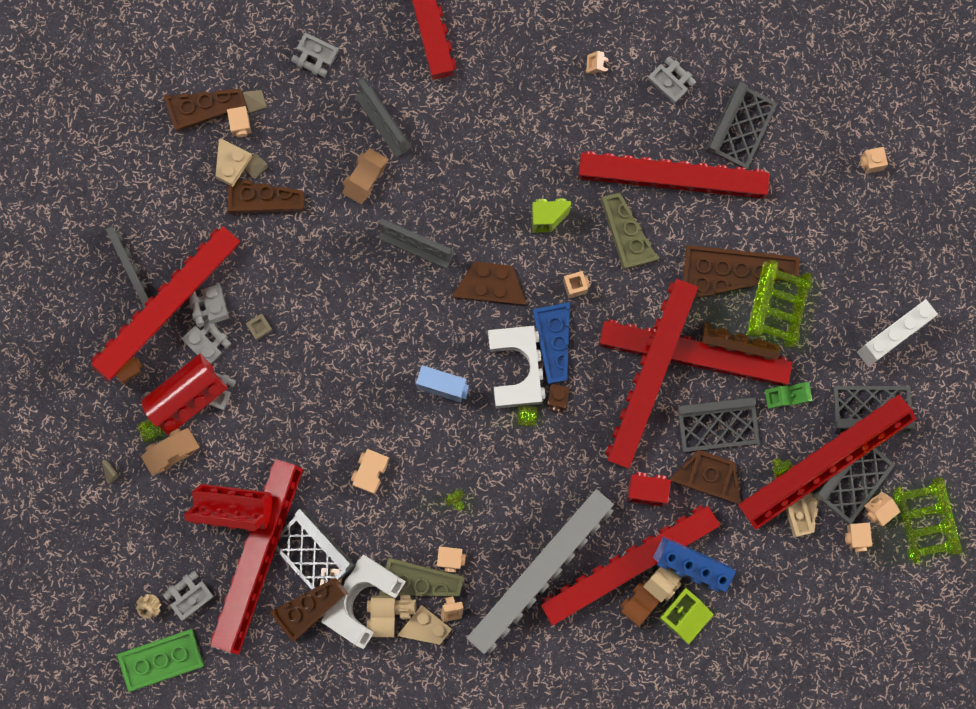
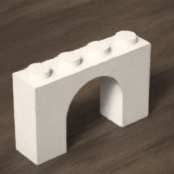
(897, 332)
(524, 341)
(365, 574)

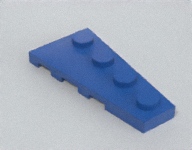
(553, 331)

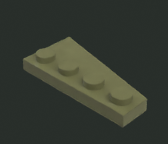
(627, 234)
(424, 580)

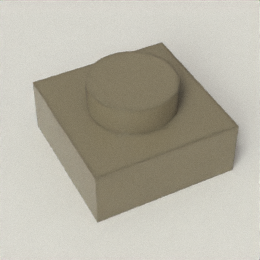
(259, 326)

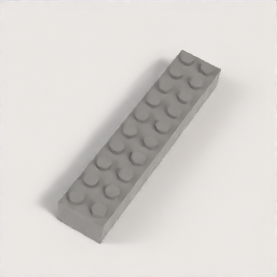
(539, 572)

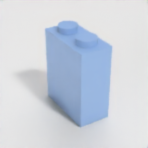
(442, 384)

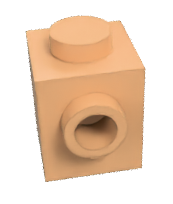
(239, 121)
(874, 160)
(576, 284)
(881, 509)
(858, 536)
(450, 559)

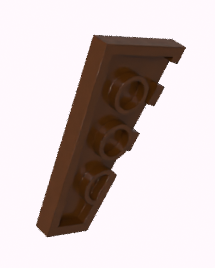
(193, 109)
(263, 198)
(740, 342)
(304, 611)

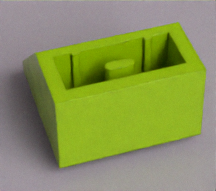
(548, 215)
(686, 616)

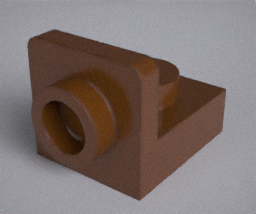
(558, 398)

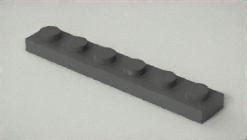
(131, 269)

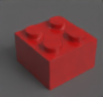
(648, 489)

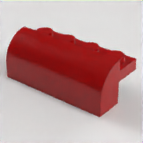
(183, 395)
(230, 507)

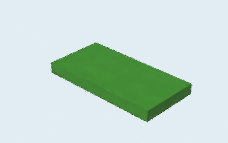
(160, 660)

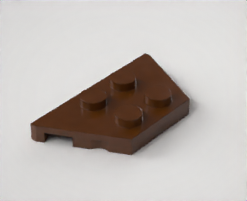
(491, 284)
(710, 476)

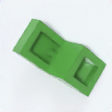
(788, 395)

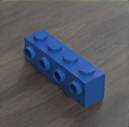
(694, 564)

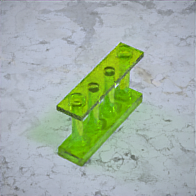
(762, 308)
(941, 507)

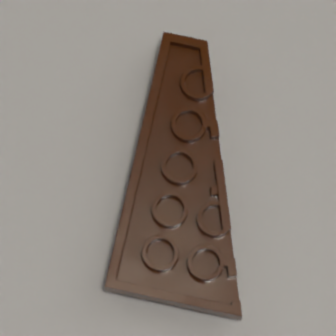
(729, 270)

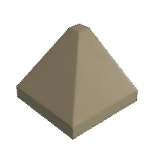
(254, 100)
(256, 166)
(109, 471)

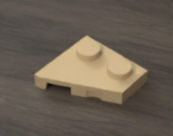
(230, 162)
(803, 515)
(425, 627)

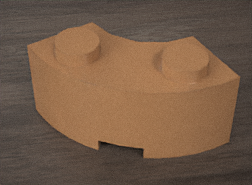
(369, 168)
(169, 451)

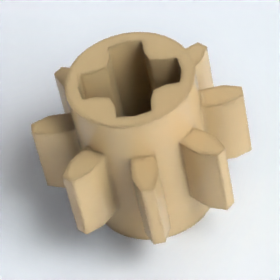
(148, 606)
(405, 607)

